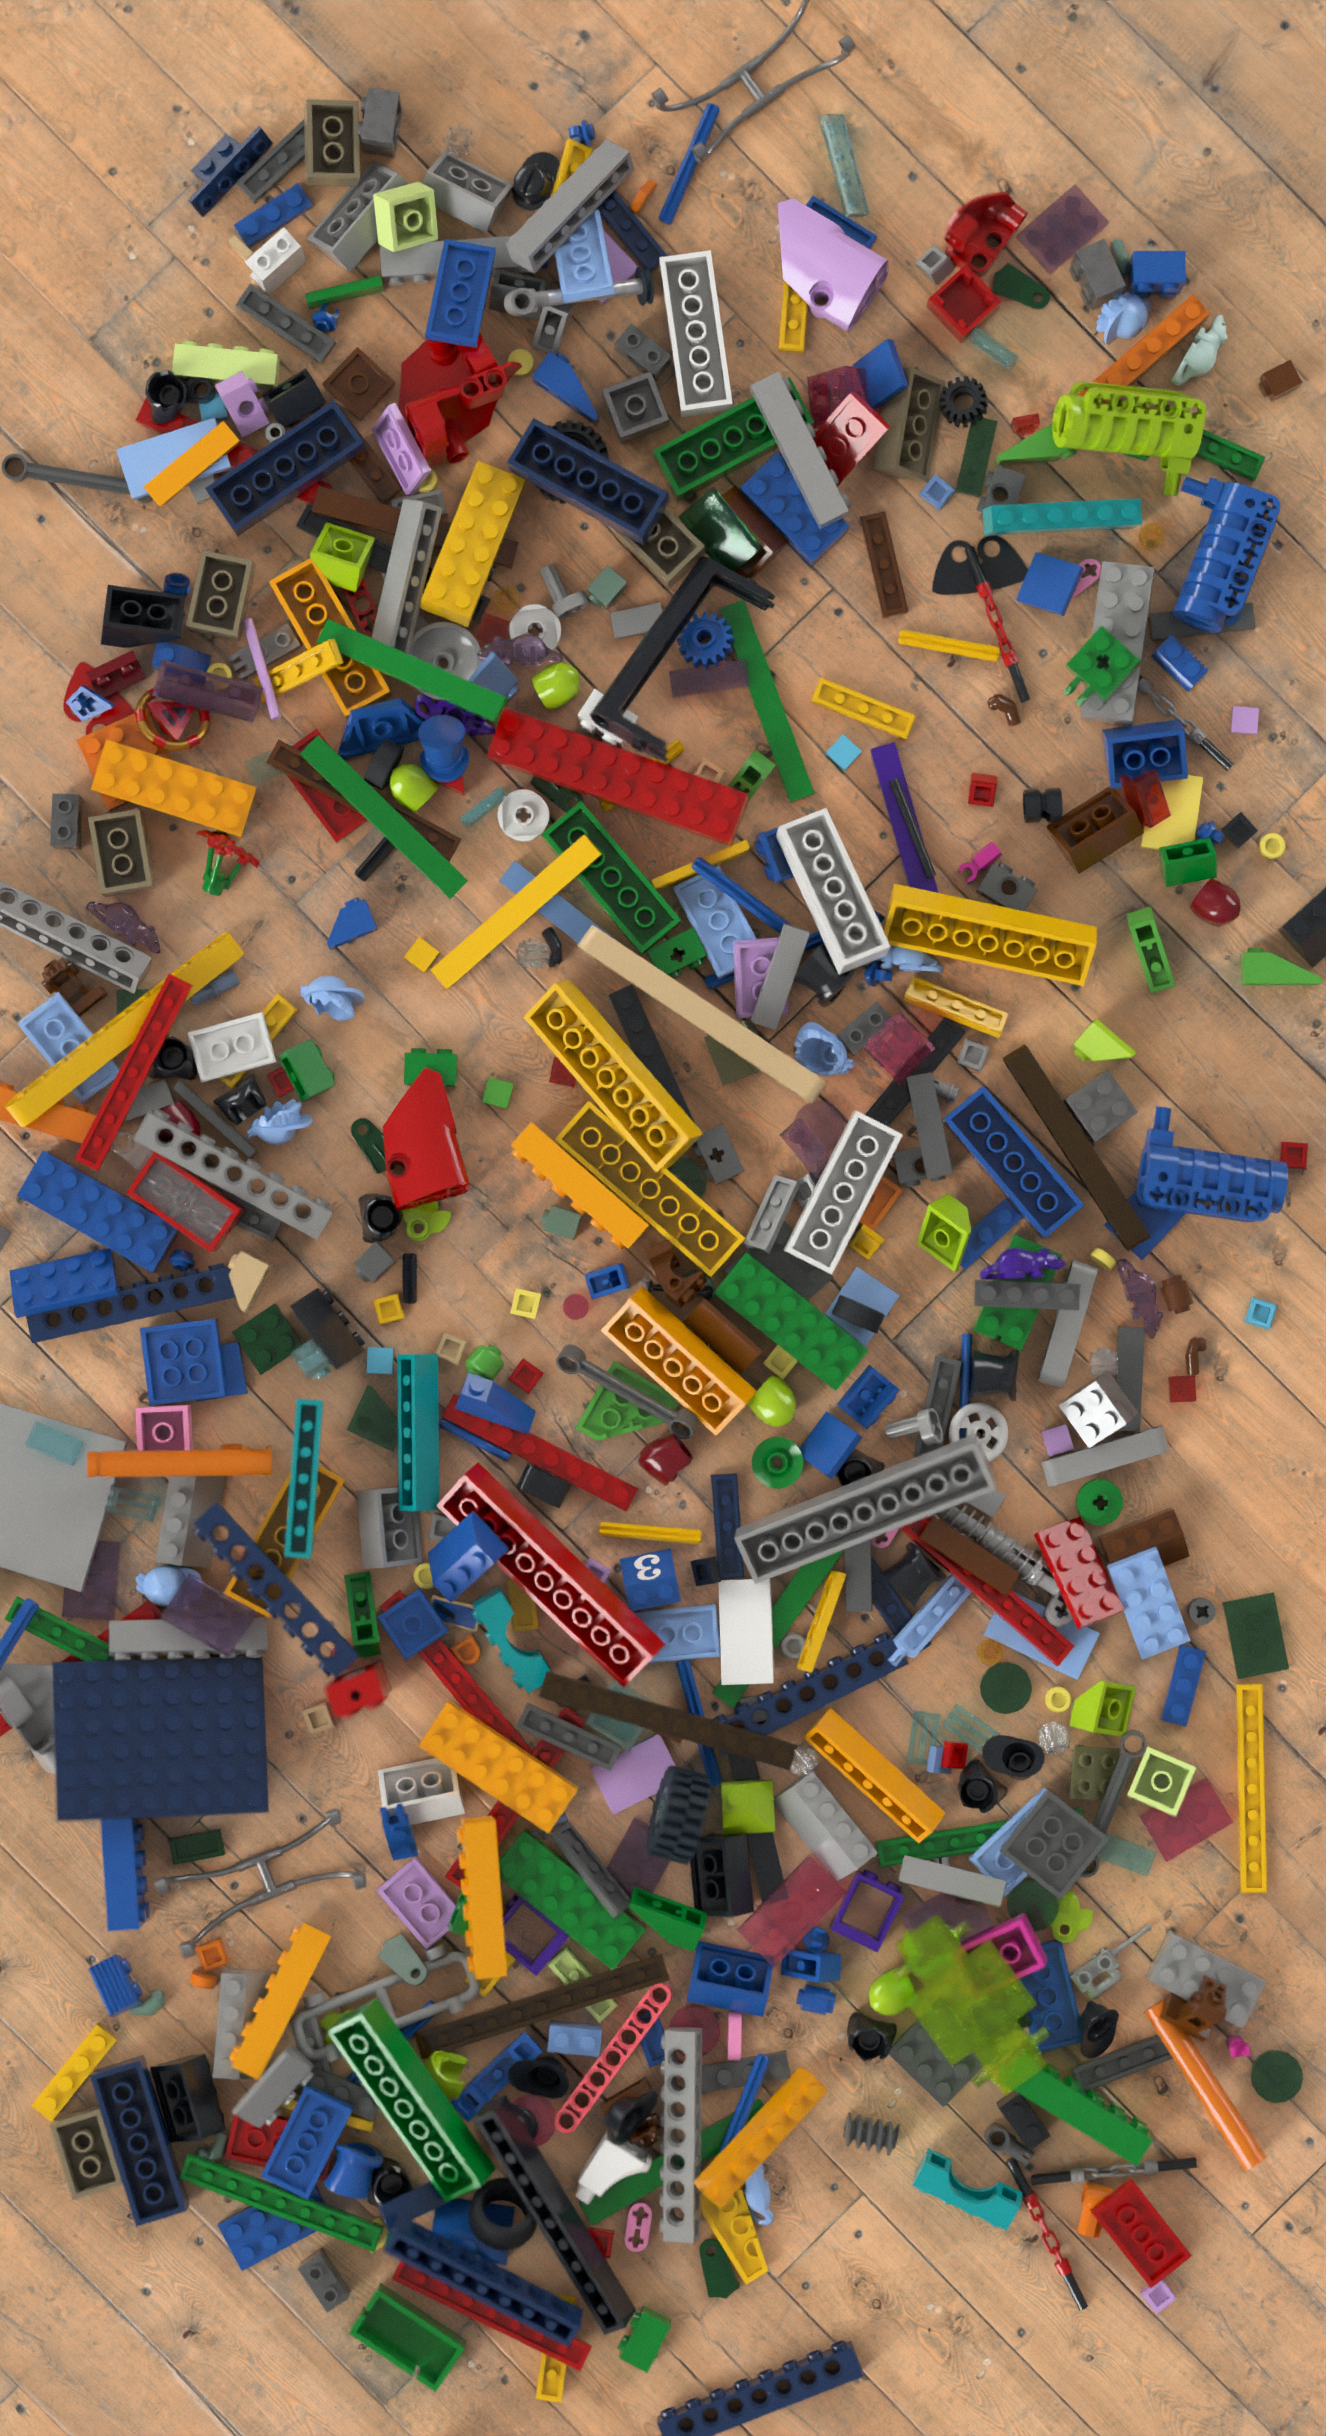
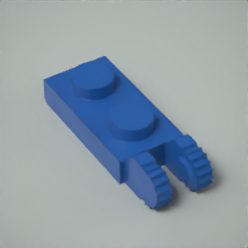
(399, 1833)

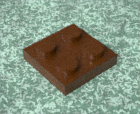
(358, 384)

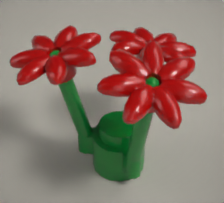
(214, 878)

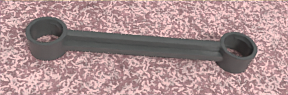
(69, 477)
(627, 1392)
(1115, 1789)

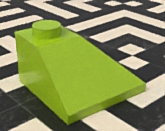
(342, 555)
(1101, 1045)
(945, 1231)
(1104, 1708)
(747, 1806)

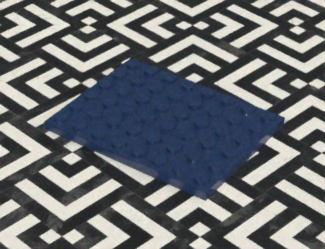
(159, 1738)

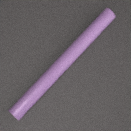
(261, 669)

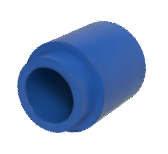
(816, 1999)

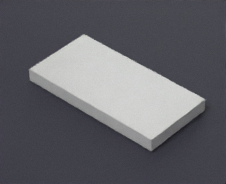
(746, 1632)

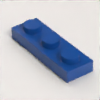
(273, 215)
(989, 1231)
(1183, 1685)

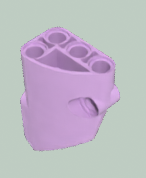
(827, 265)

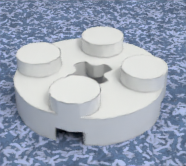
(543, 618)
(534, 805)

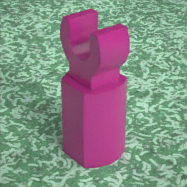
(981, 860)
(1237, 2046)

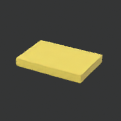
(1183, 803)

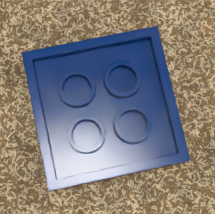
(183, 1361)

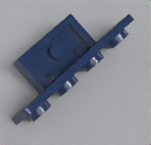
(225, 166)

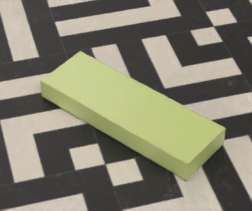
(571, 1969)

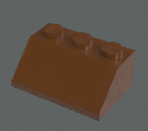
(761, 530)
(1095, 829)
(722, 1336)
(1157, 1530)

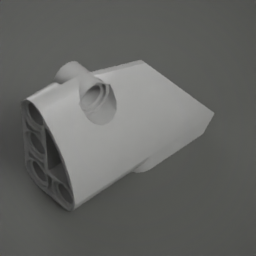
(28, 1708)

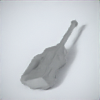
(1099, 1963)

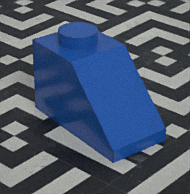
(180, 655)
(351, 923)
(812, 1965)

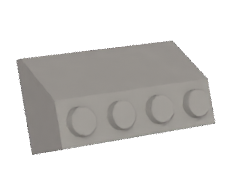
(351, 224)
(185, 1502)
(825, 1826)
(237, 1999)

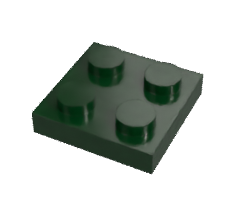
(267, 1339)

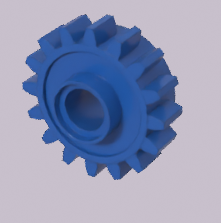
(711, 652)

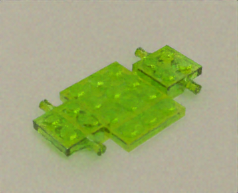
(971, 2003)

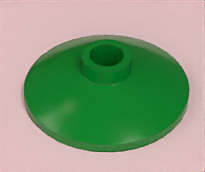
(780, 1476)

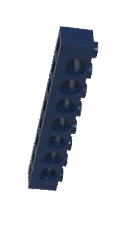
(42, 1330)
(218, 1516)
(822, 1695)
(483, 2280)
(775, 2399)

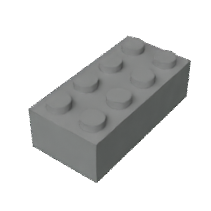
(1183, 1963)

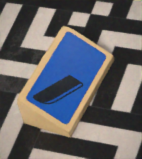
(455, 1613)

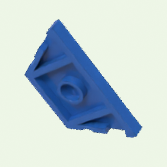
(375, 723)

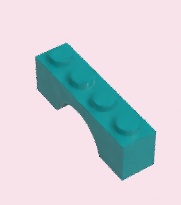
(495, 1612)
(993, 2204)

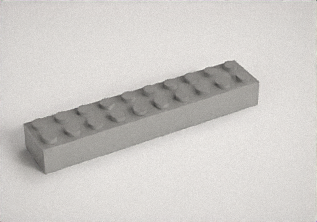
(865, 1508)

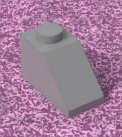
(552, 327)

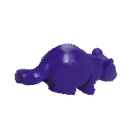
(472, 724)
(1016, 1262)

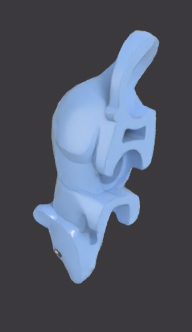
(909, 960)
(759, 2197)

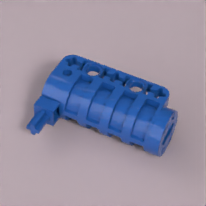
(1224, 551)
(1207, 1177)

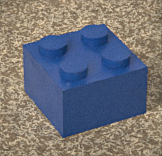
(1157, 273)

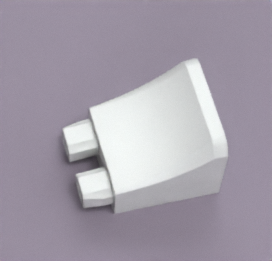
(610, 2164)

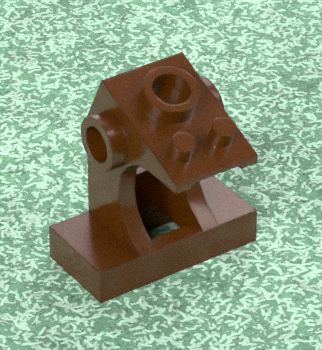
(58, 973)
(677, 1289)
(1206, 2006)
(649, 2129)

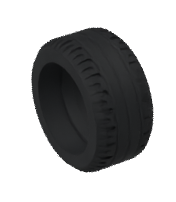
(496, 2236)

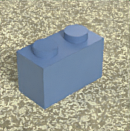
(574, 2038)

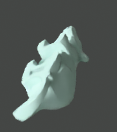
(1202, 356)

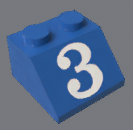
(650, 1580)

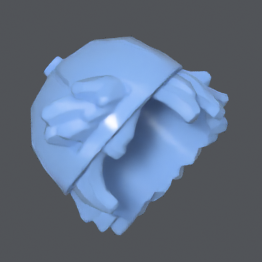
(1123, 317)
(332, 996)
(821, 1051)
(279, 1123)
(163, 1582)

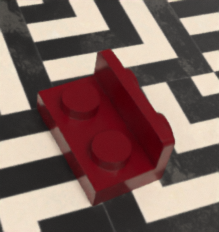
(116, 674)

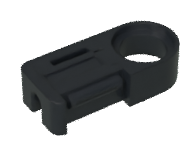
(192, 386)

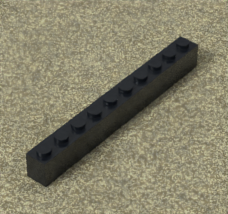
(555, 2214)

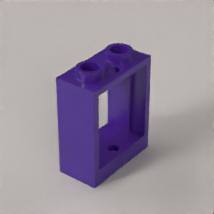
(856, 1934)
(547, 1952)

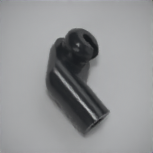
(555, 946)

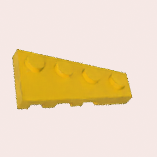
(736, 2234)

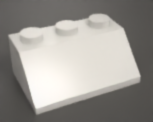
(424, 1788)

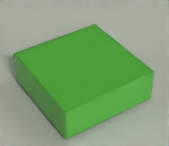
(497, 1093)

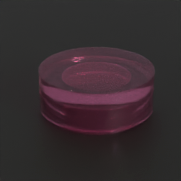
(575, 1306)

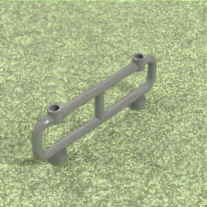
(316, 2003)

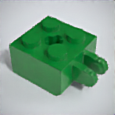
(1102, 682)

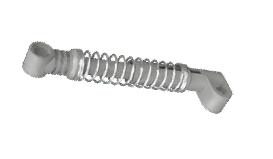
(1013, 1554)

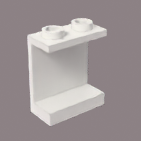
(276, 261)

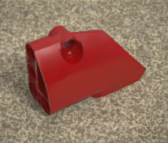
(978, 221)
(440, 367)
(457, 414)
(424, 1142)

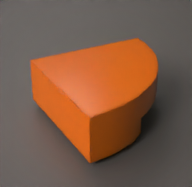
(642, 195)

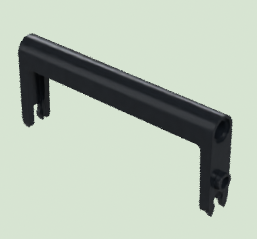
(657, 642)

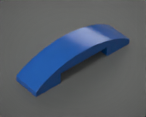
(494, 2076)

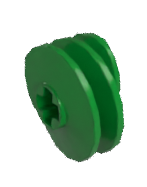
(1108, 1492)

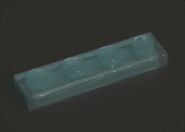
(844, 165)

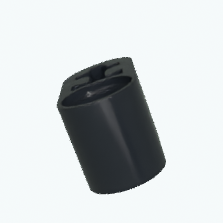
(543, 1486)

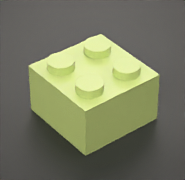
(405, 216)
(1161, 1781)

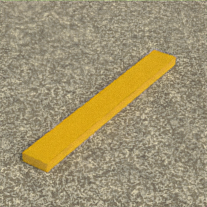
(516, 911)
(1251, 1788)

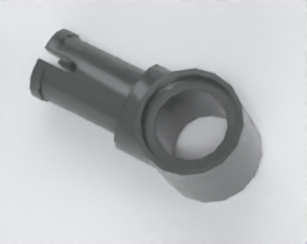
(1008, 2144)

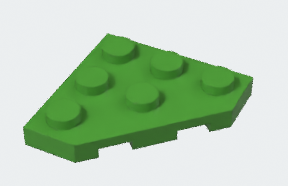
(613, 1415)

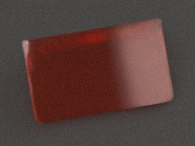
(1146, 798)

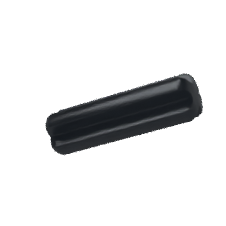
(374, 859)
(409, 1284)

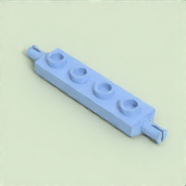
(929, 1619)

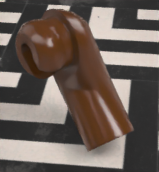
(1006, 705)
(1191, 1357)

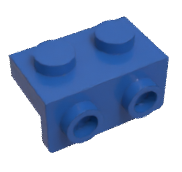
(776, 863)
(868, 1397)

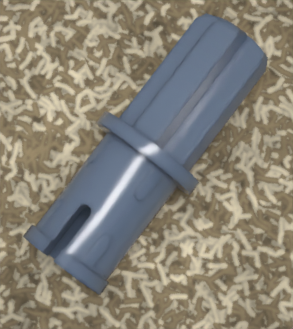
(215, 988)

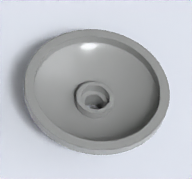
(447, 642)

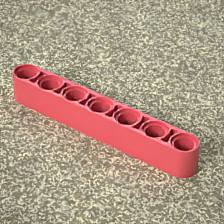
(608, 2068)

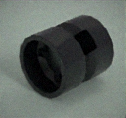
(1042, 805)

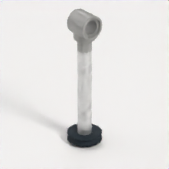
(641, 286)

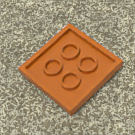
(122, 732)

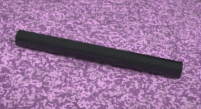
(912, 828)

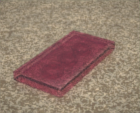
(791, 1911)

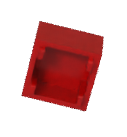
(963, 303)

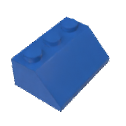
(1143, 748)
(464, 1556)
(730, 1979)
(452, 2223)

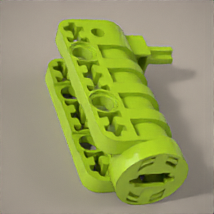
(1132, 429)

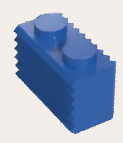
(1179, 663)
(116, 1985)

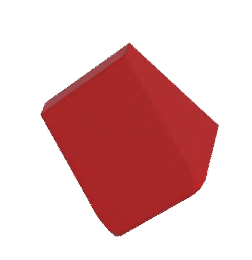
(456, 785)
(982, 789)

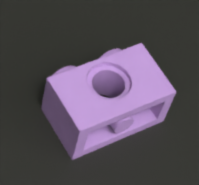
(235, 392)

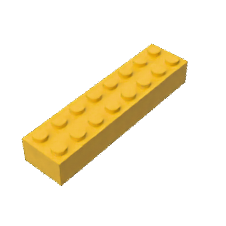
(989, 934)
(613, 1075)
(655, 1196)

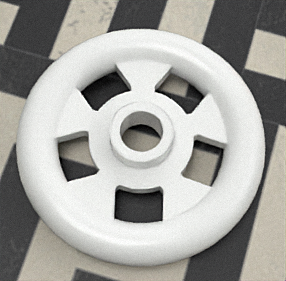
(984, 1412)

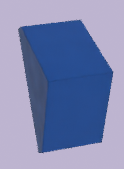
(607, 1281)

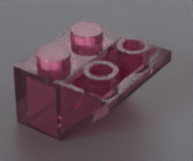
(831, 388)
(899, 1048)

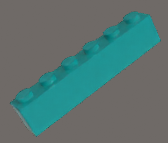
(1062, 516)
(418, 1432)
(304, 1478)

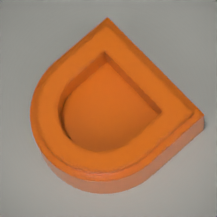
(467, 1651)
(203, 1980)

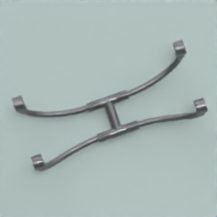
(743, 74)
(272, 1891)

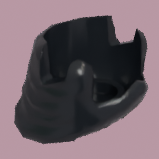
(165, 396)
(174, 1061)
(241, 1100)
(378, 1217)
(858, 1467)
(979, 1788)
(870, 2037)
(388, 2182)

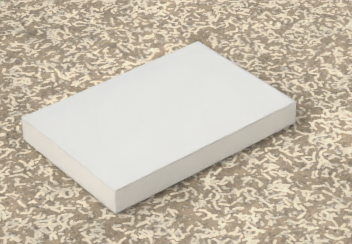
(232, 1047)

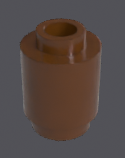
(1177, 1294)

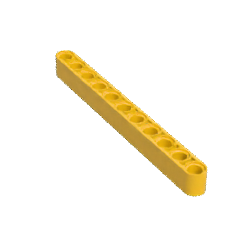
(116, 1034)

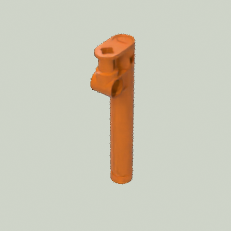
(228, 1461)
(1207, 2089)

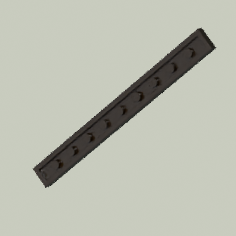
(667, 1720)
(542, 2006)

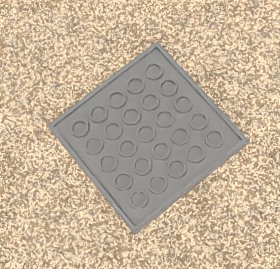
(48, 1507)

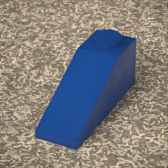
(561, 382)
(495, 1404)

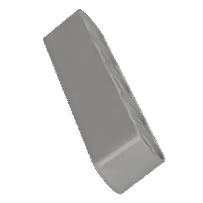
(1067, 1328)
(1105, 1456)

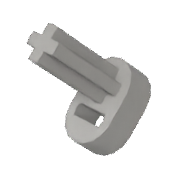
(563, 604)
(926, 1422)

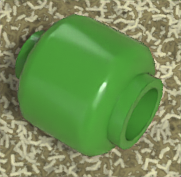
(485, 1362)

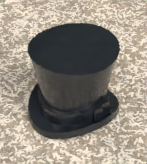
(822, 976)
(994, 1374)
(913, 1574)

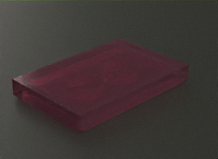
(1196, 1820)

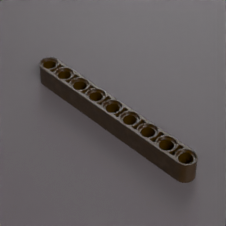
(1076, 1147)

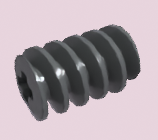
(870, 2133)

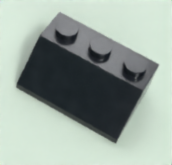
(1308, 929)
(328, 1327)
(722, 1875)
(188, 2098)

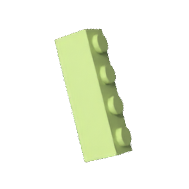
(219, 364)

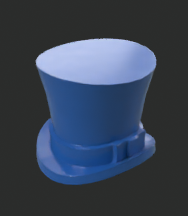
(443, 747)
(353, 2169)

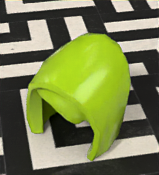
(557, 685)
(411, 786)
(774, 1402)
(888, 1994)
(446, 2071)

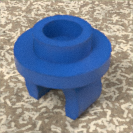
(583, 133)
(325, 321)
(1208, 830)
(874, 974)
(816, 1940)

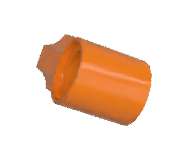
(1091, 2195)

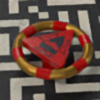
(172, 719)

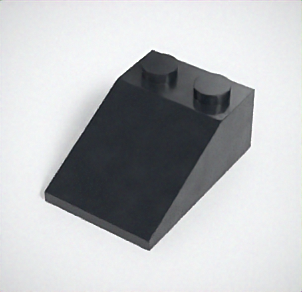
(141, 617)

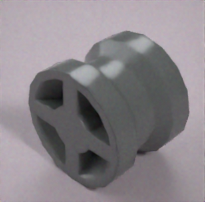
(1197, 1608)

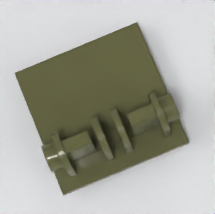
(728, 1064)
(1091, 1771)

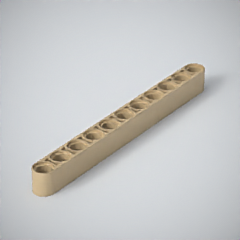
(701, 1014)

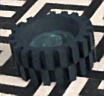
(678, 1815)

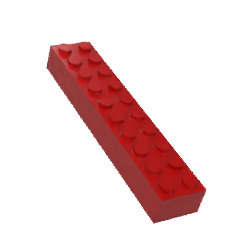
(618, 777)
(555, 1577)

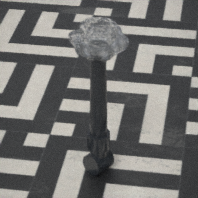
(648, 1284)

